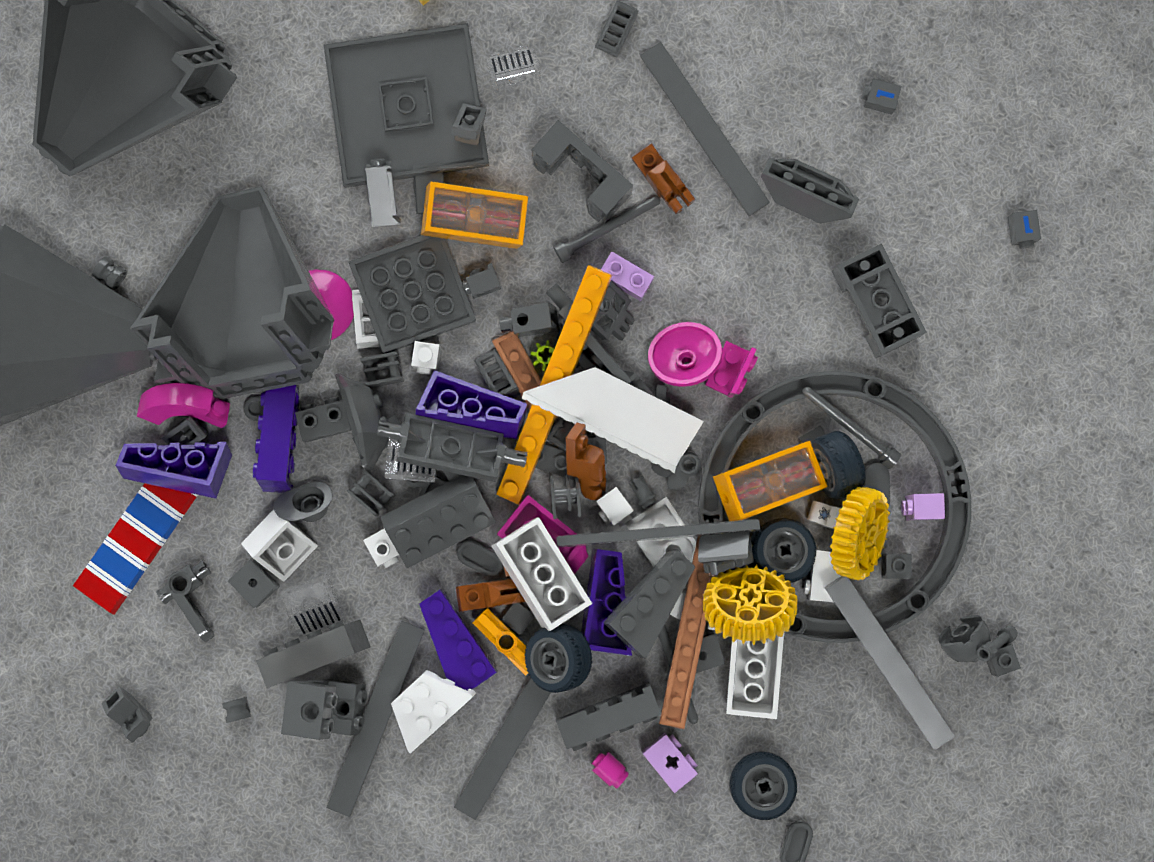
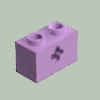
(628, 276)
(923, 507)
(675, 776)

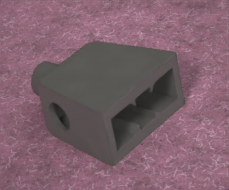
(541, 320)

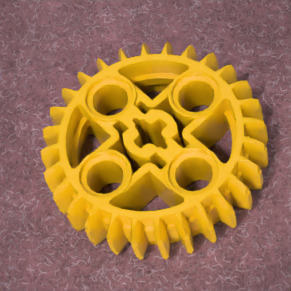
(860, 533)
(750, 604)

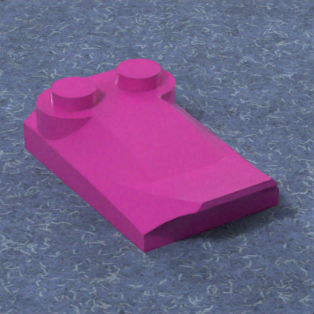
(529, 510)

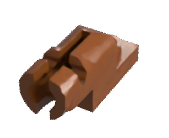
(663, 178)
(585, 463)
(487, 595)

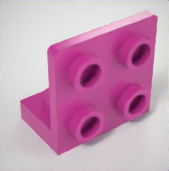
(730, 374)

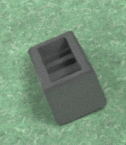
(626, 9)
(513, 390)

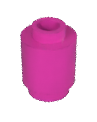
(609, 769)

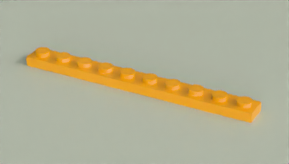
(561, 365)

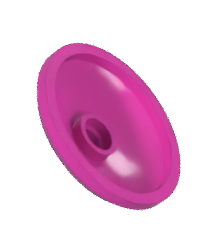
(337, 297)
(683, 344)

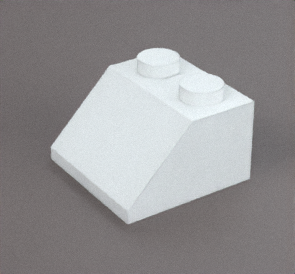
(279, 545)

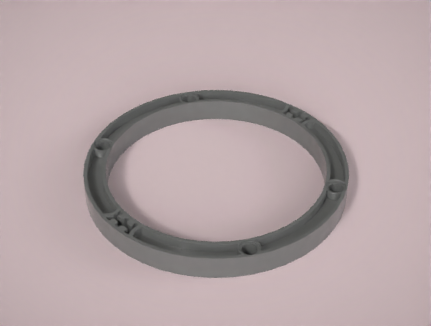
(930, 431)

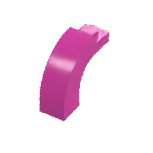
(182, 400)

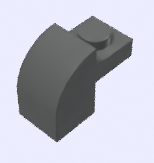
(127, 713)

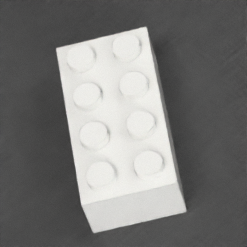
(541, 574)
(755, 678)

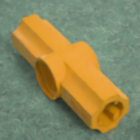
(494, 629)

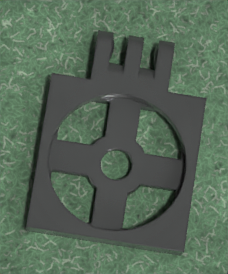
(616, 316)

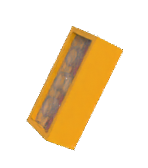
(474, 215)
(770, 482)

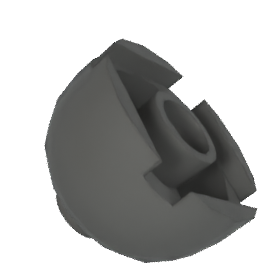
(965, 639)

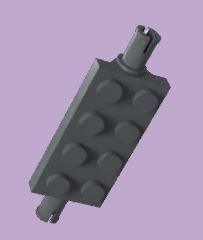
(600, 357)
(450, 447)

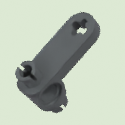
(194, 580)

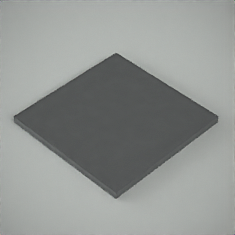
(400, 100)

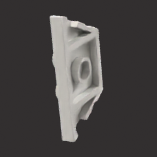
(427, 707)

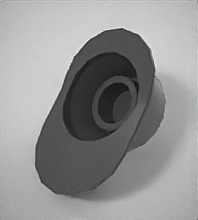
(304, 503)

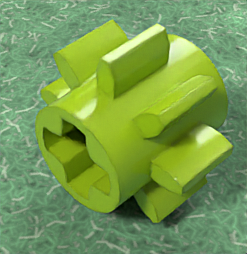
(541, 349)

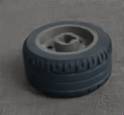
(839, 464)
(798, 548)
(558, 658)
(770, 801)

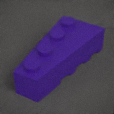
(471, 406)
(276, 439)
(175, 466)
(606, 593)
(455, 644)

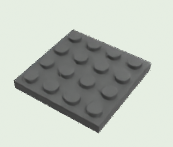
(412, 292)

